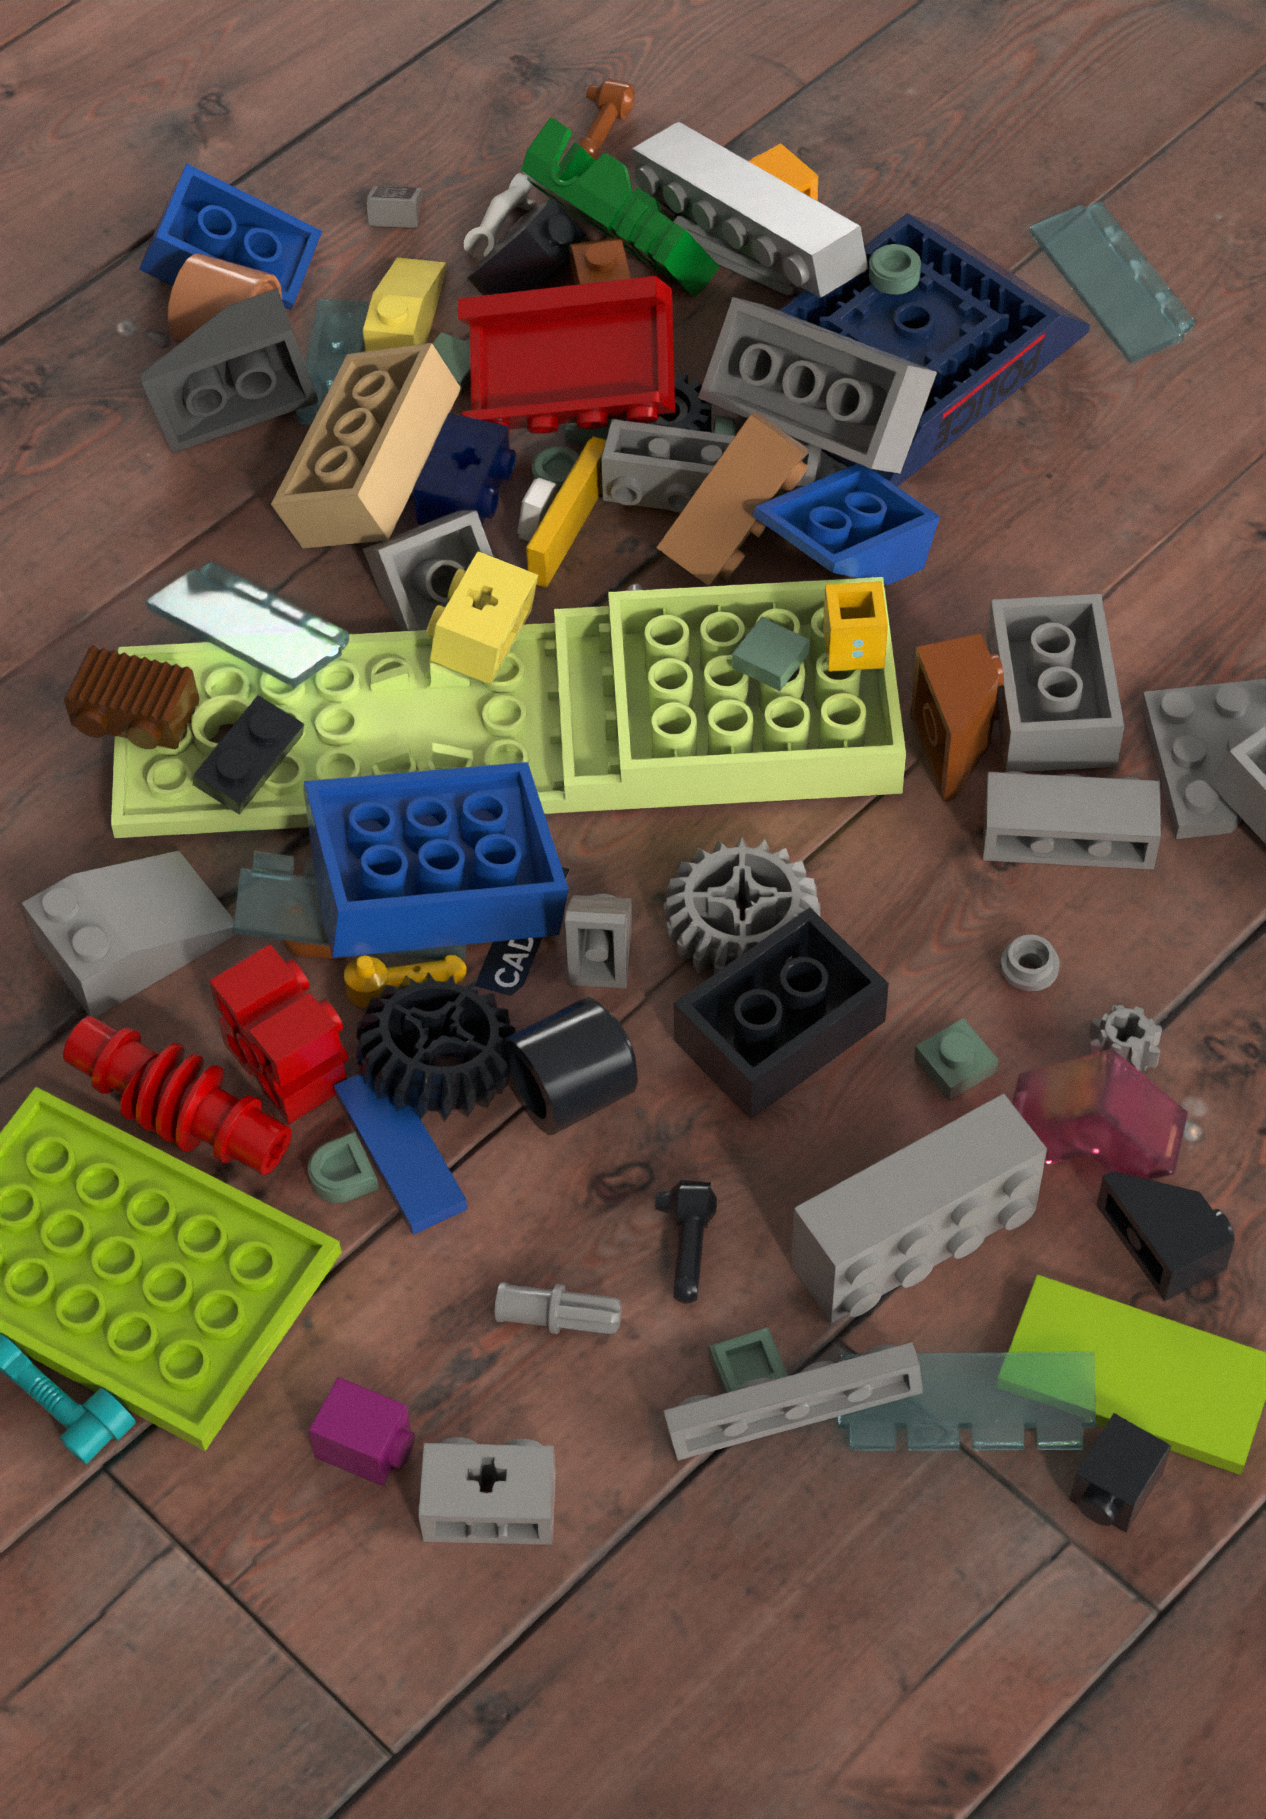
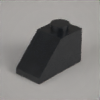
(527, 251)
(1167, 1231)

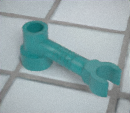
(87, 1425)

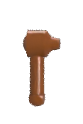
(613, 102)

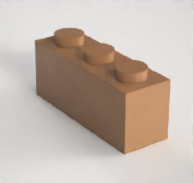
(721, 510)

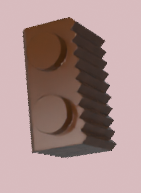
(132, 698)

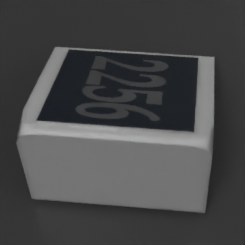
(394, 206)

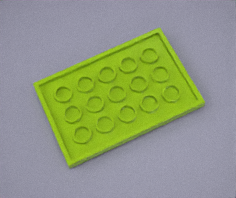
(143, 1268)

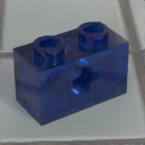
(464, 469)

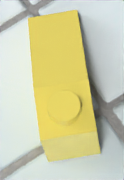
(404, 304)

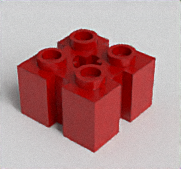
(280, 1032)

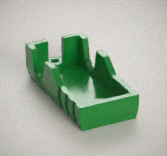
(603, 199)

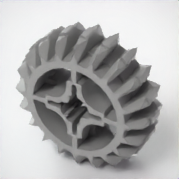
(706, 896)

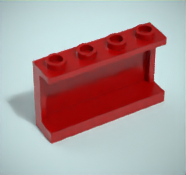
(572, 355)

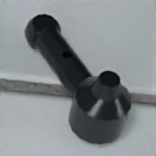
(691, 1207)

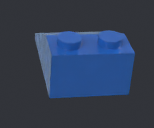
(232, 226)
(855, 524)

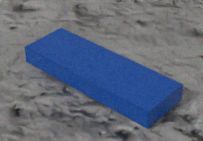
(402, 1155)

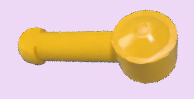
(367, 975)

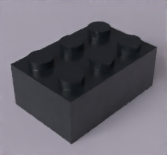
(774, 1022)

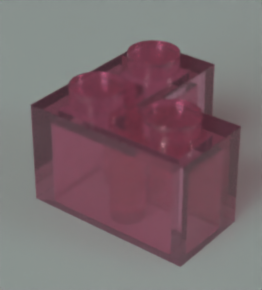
(1104, 1111)

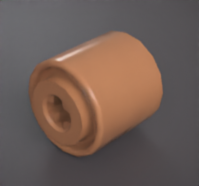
(207, 287)

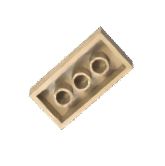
(366, 446)

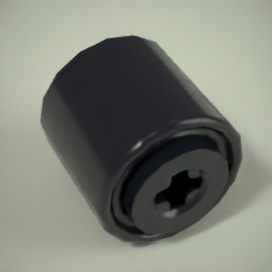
(570, 1065)

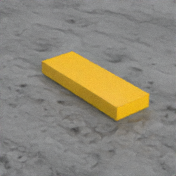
(566, 513)

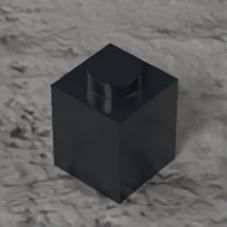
(1119, 1473)

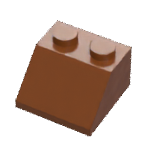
(955, 707)

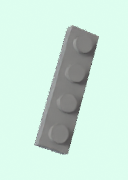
(790, 1402)

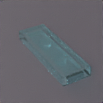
(334, 335)

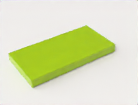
(1154, 1371)

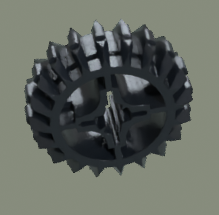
(434, 1046)

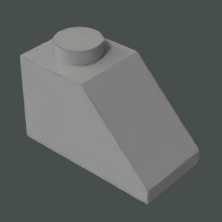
(598, 940)

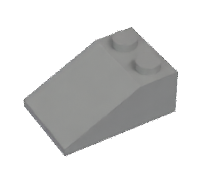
(125, 927)

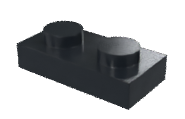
(248, 754)

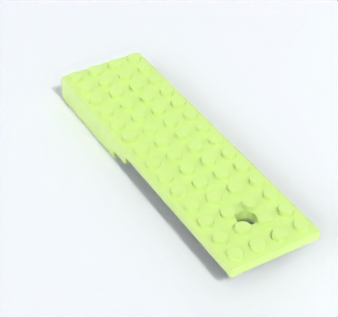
(602, 705)

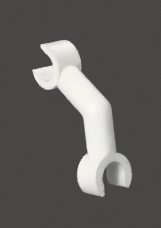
(496, 213)

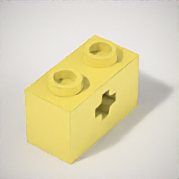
(481, 617)

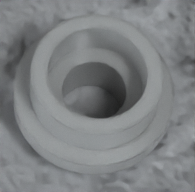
(1031, 950)

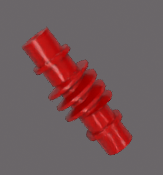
(176, 1095)

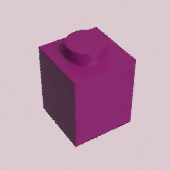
(362, 1432)

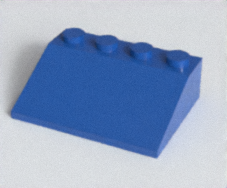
(433, 859)

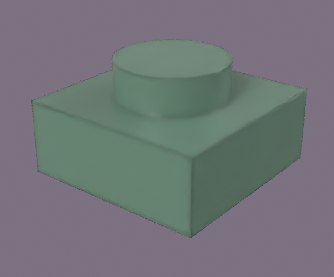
(956, 1059)

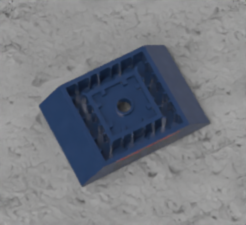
(980, 332)

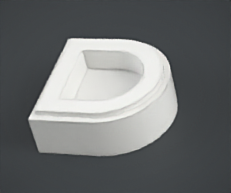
(535, 506)

